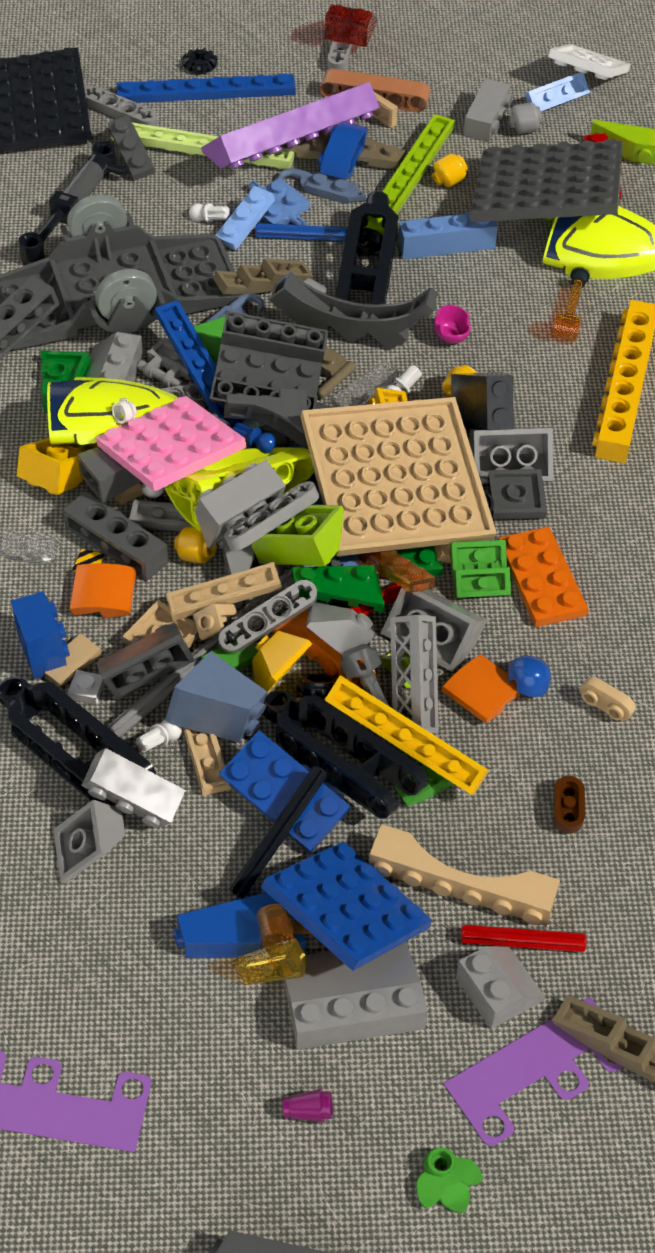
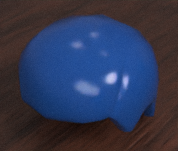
(530, 674)

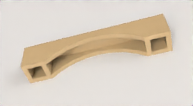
(520, 895)

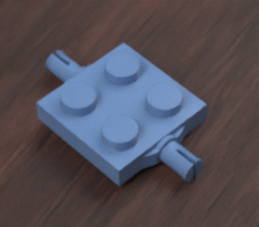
(287, 205)

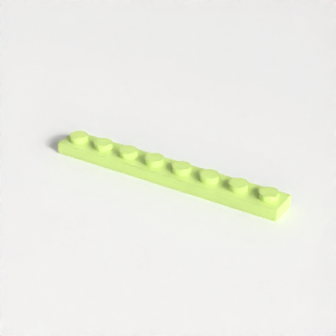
(192, 142)

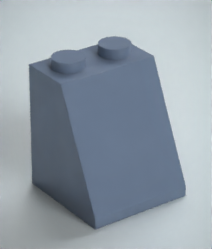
(217, 701)

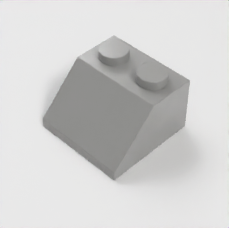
(497, 984)

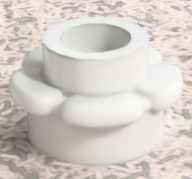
(127, 410)

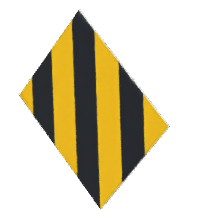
(88, 557)

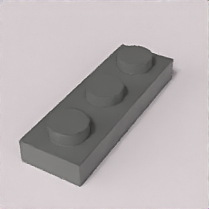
(131, 147)

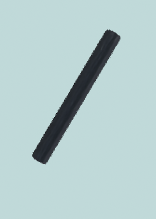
(278, 832)

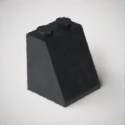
(484, 399)

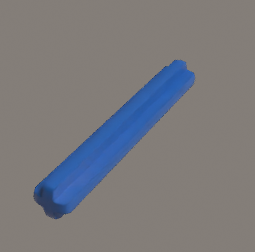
(302, 232)

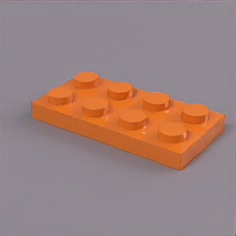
(543, 577)

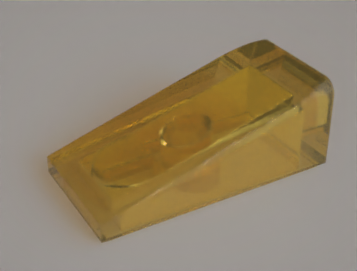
(272, 963)

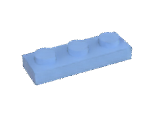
(558, 91)
(245, 217)

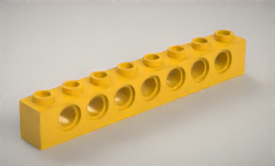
(626, 384)

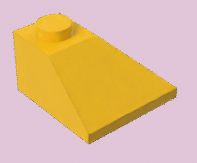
(277, 657)

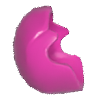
(452, 324)

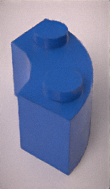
(343, 150)

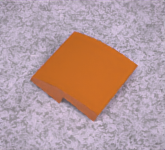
(103, 589)
(481, 688)

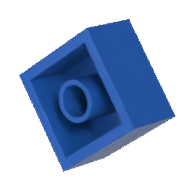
(40, 633)

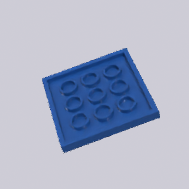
(347, 905)

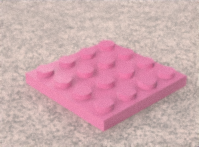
(170, 442)

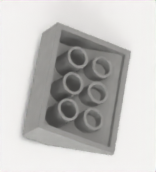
(348, 1005)

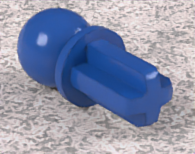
(265, 442)

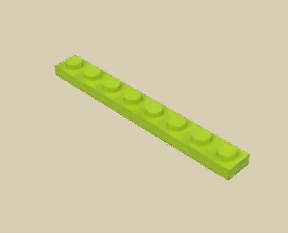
(415, 165)

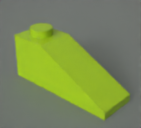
(636, 140)

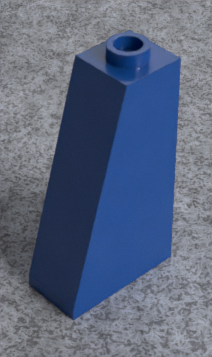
(225, 929)

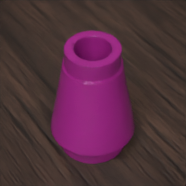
(309, 1106)

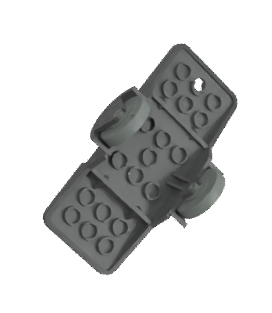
(119, 273)

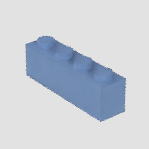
(445, 236)

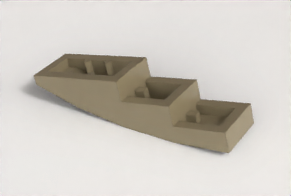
(259, 278)
(608, 1036)

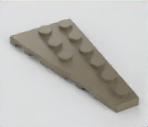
(374, 152)

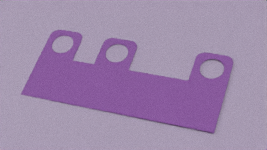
(504, 1073)
(45, 1113)

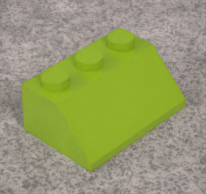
(304, 539)

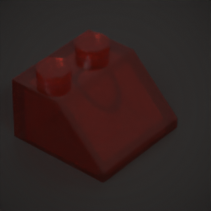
(349, 25)

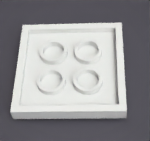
(588, 60)

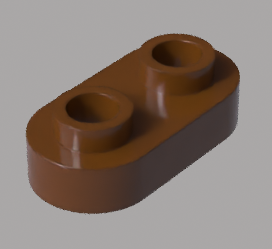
(569, 806)

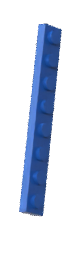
(207, 88)

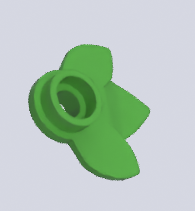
(448, 1185)

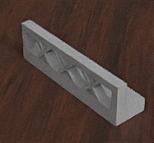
(420, 673)

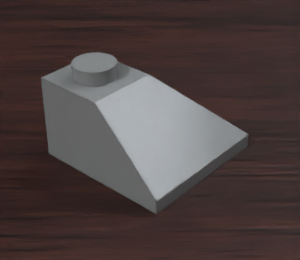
(340, 626)
(87, 837)

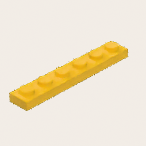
(407, 735)

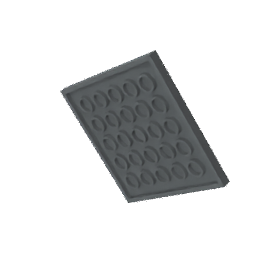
(548, 181)

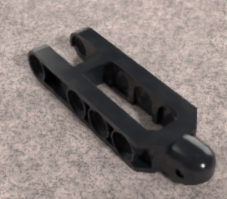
(366, 277)
(27, 700)
(352, 780)

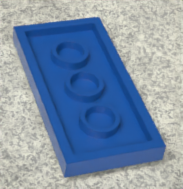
(269, 780)

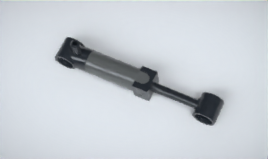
(81, 186)

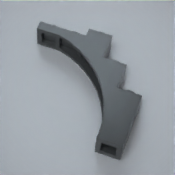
(352, 320)
(276, 412)

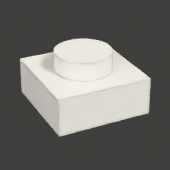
(86, 687)

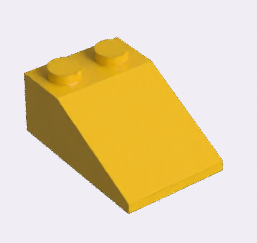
(51, 465)

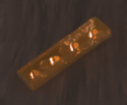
(399, 570)

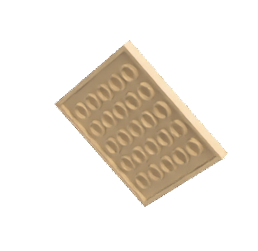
(398, 474)

